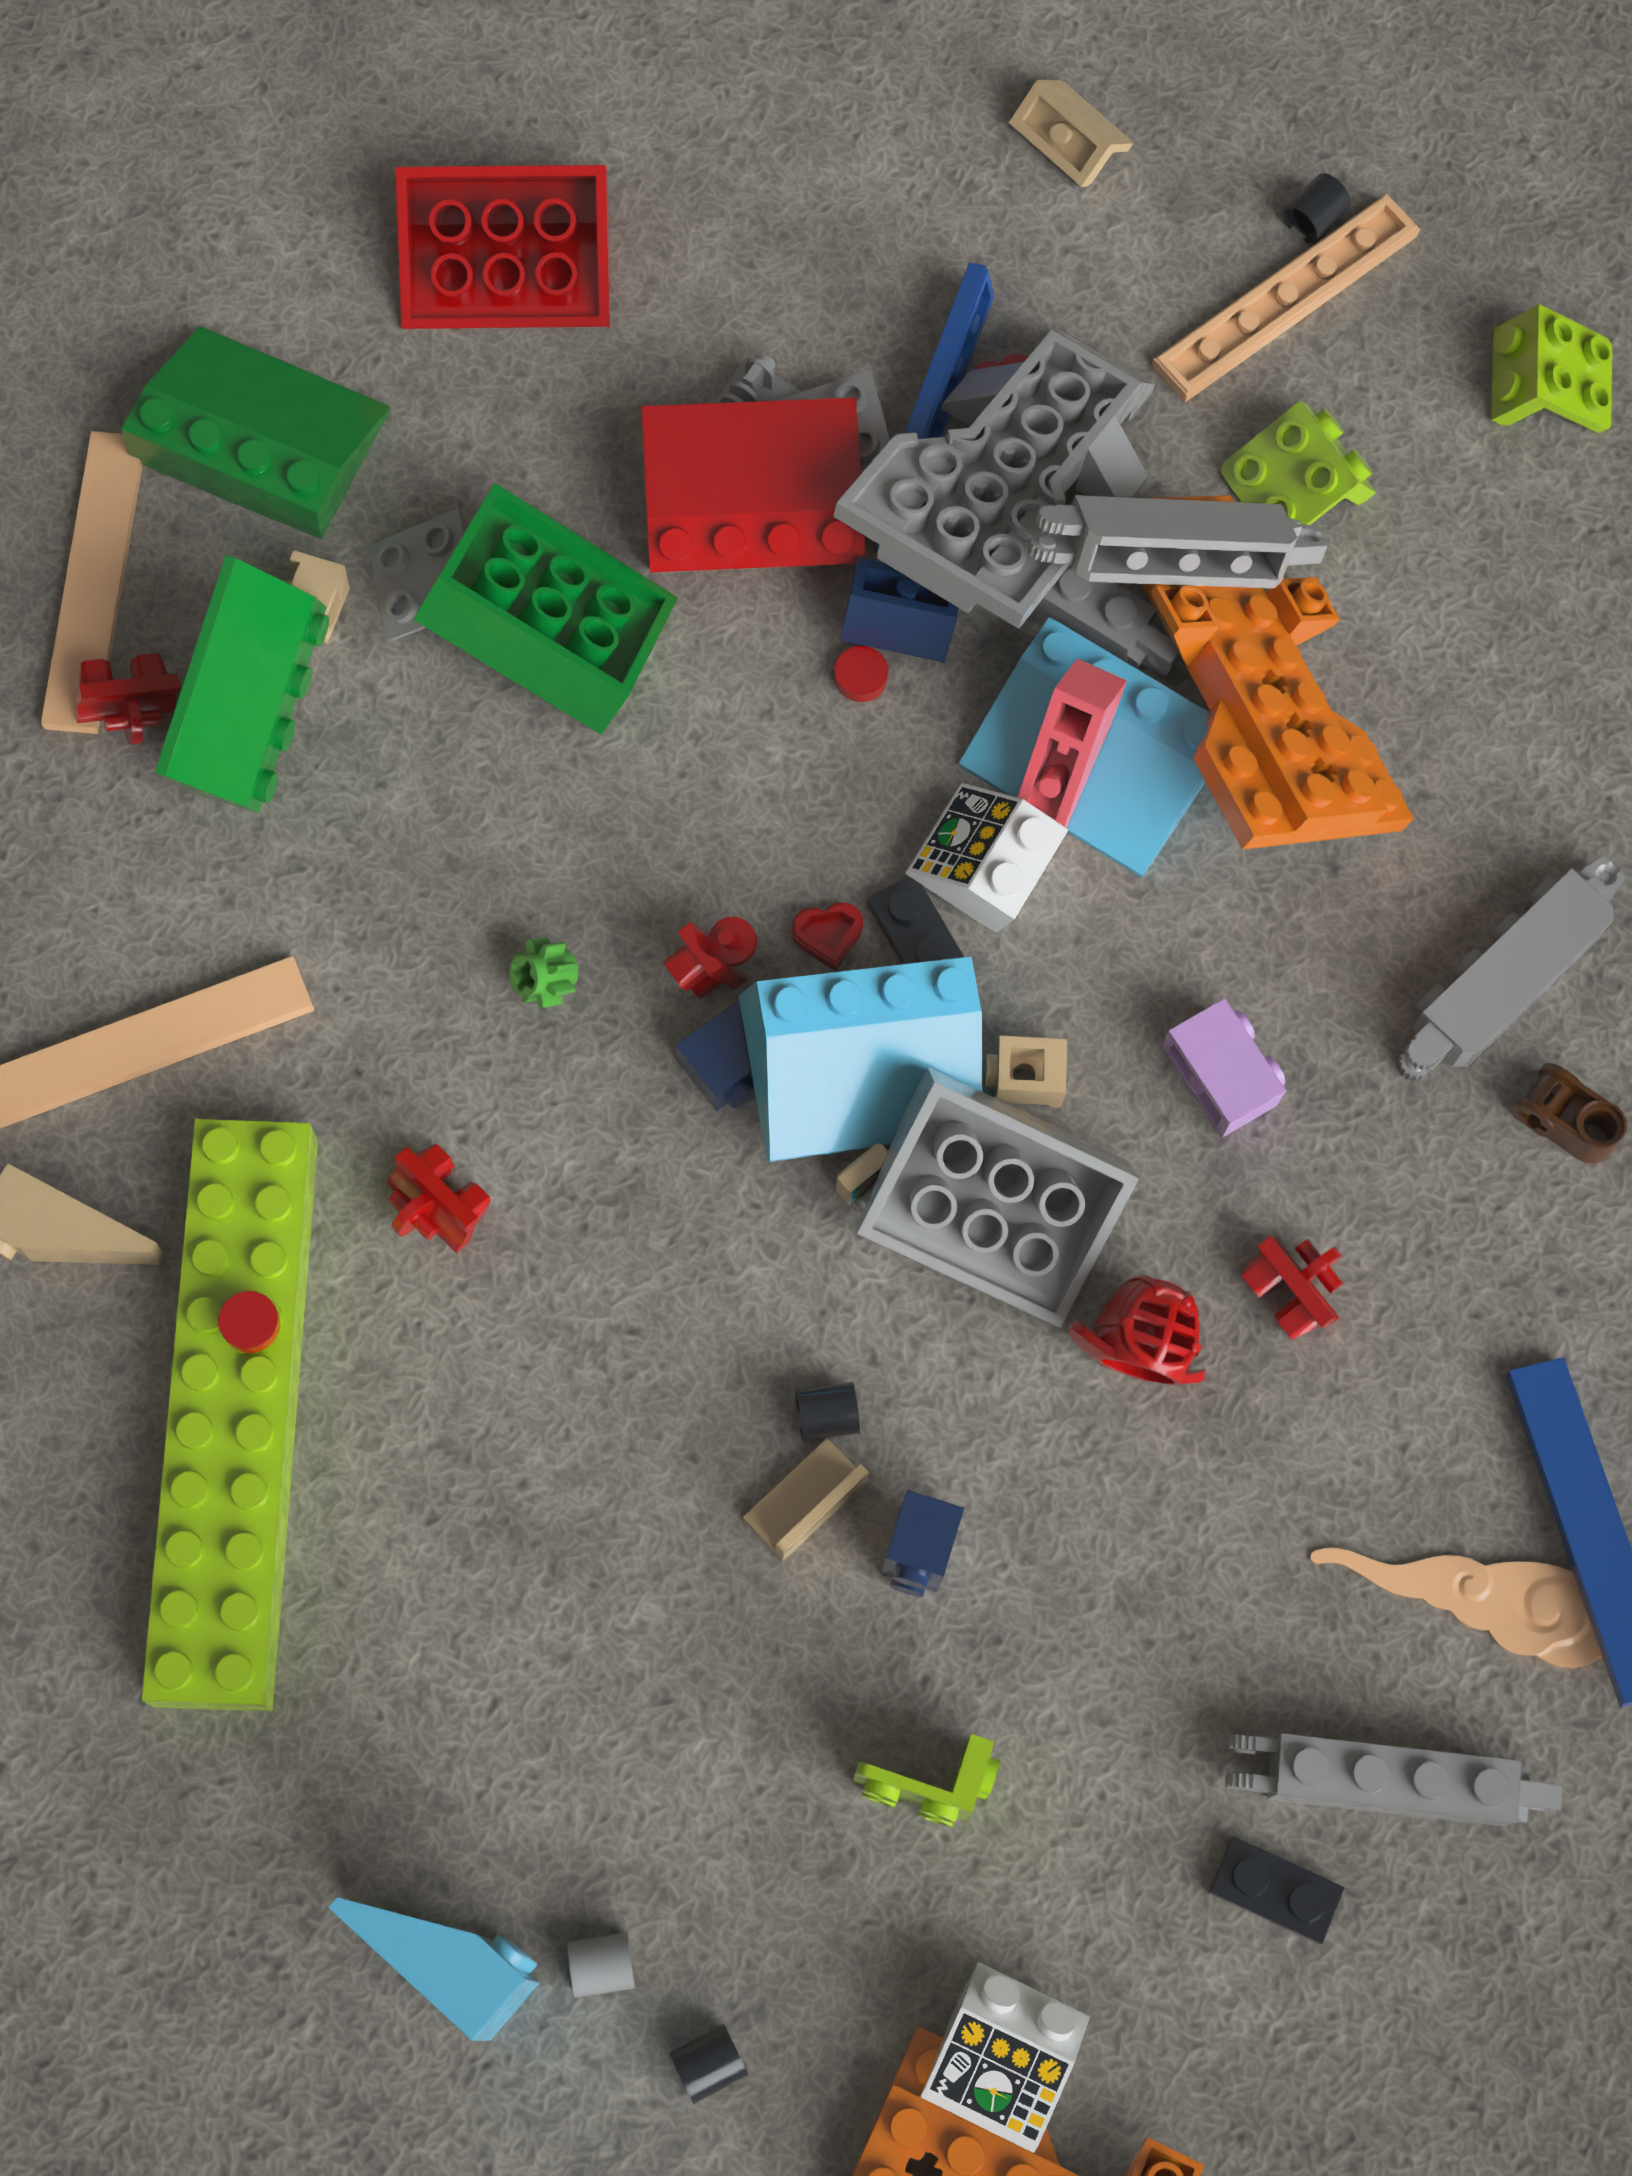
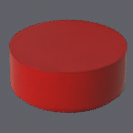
(861, 673)
(249, 1321)

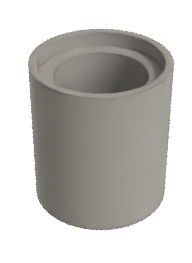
(600, 1965)

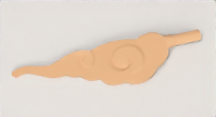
(1520, 1604)

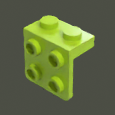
(1553, 366)
(1299, 466)
(972, 1780)

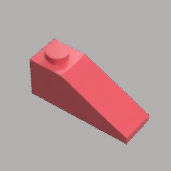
(1071, 739)

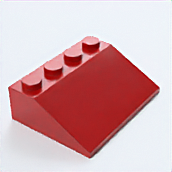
(503, 246)
(750, 484)

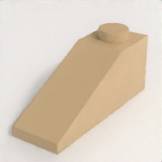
(57, 1228)

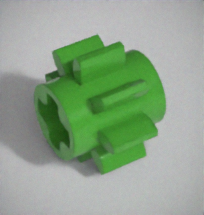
(543, 972)

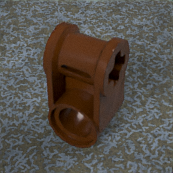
(1567, 1113)

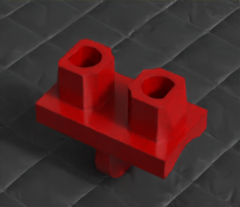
(126, 702)
(709, 957)
(429, 1203)
(1277, 1265)

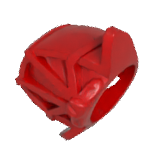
(1145, 1332)

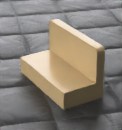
(1068, 130)
(805, 1499)

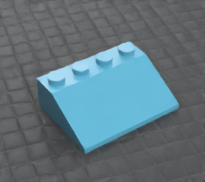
(1143, 768)
(849, 1048)
(461, 1973)

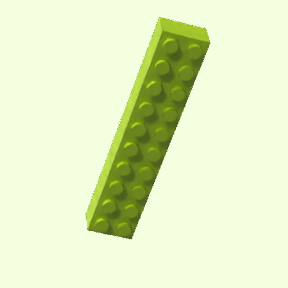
(231, 1422)

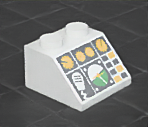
(986, 854)
(1005, 2057)

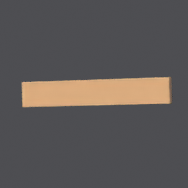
(1285, 297)
(93, 575)
(151, 1040)

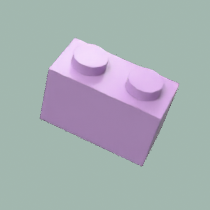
(1225, 1066)

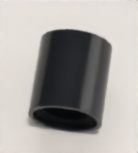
(1317, 207)
(828, 1411)
(708, 2063)

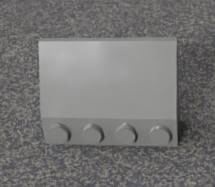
(996, 1197)

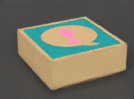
(861, 1174)

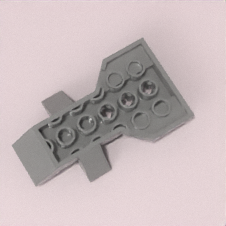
(968, 502)

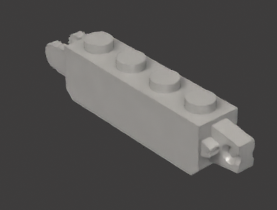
(1175, 541)
(1109, 619)
(1514, 970)
(1393, 1780)

